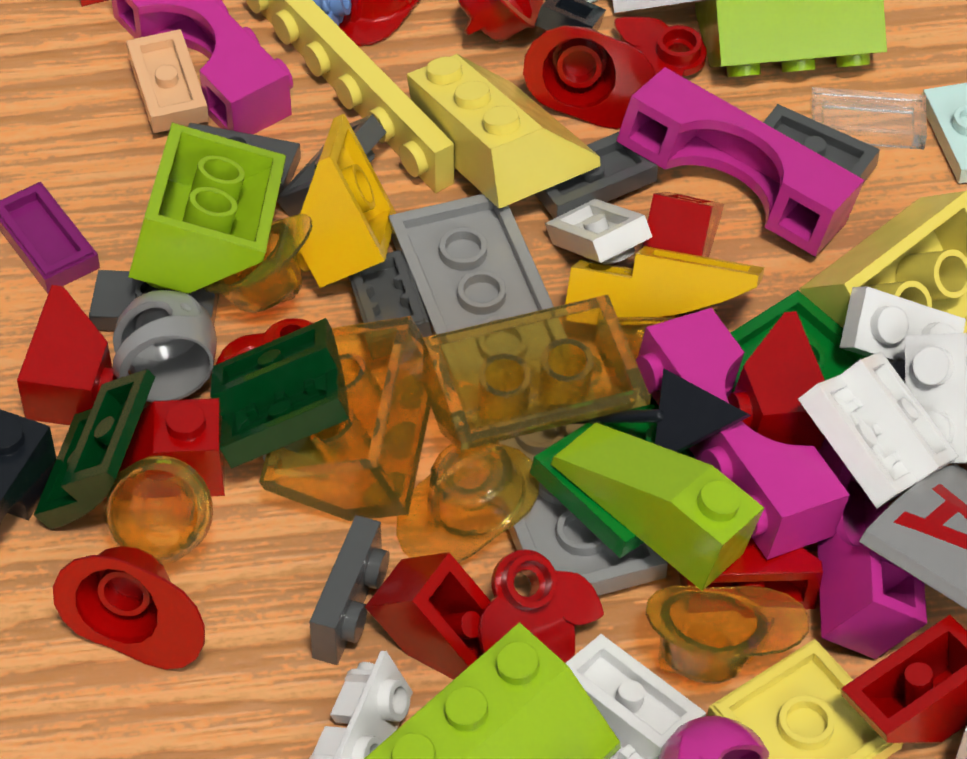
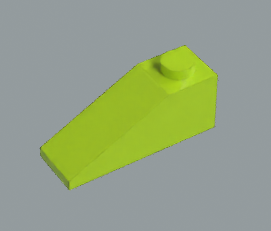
(664, 498)

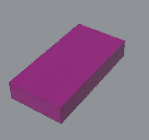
(46, 237)

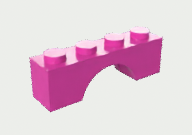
(240, 80)
(684, 124)
(790, 481)
(862, 595)

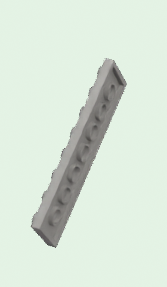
(479, 271)

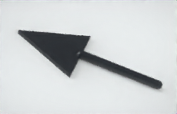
(684, 414)

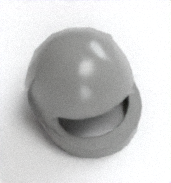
(169, 338)

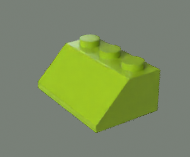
(790, 31)
(206, 211)
(507, 706)

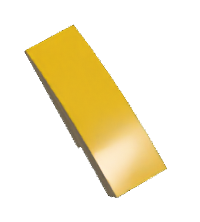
(662, 282)

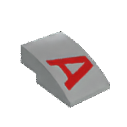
(928, 532)

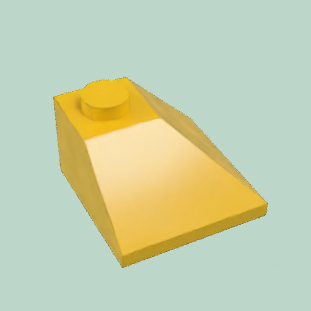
(346, 210)

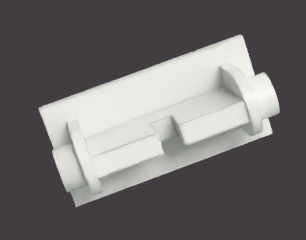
(371, 704)

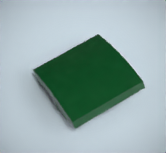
(279, 393)
(94, 450)

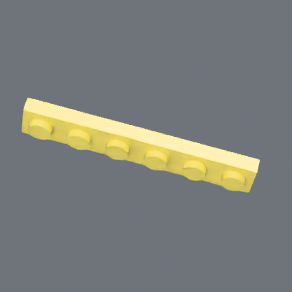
(363, 86)

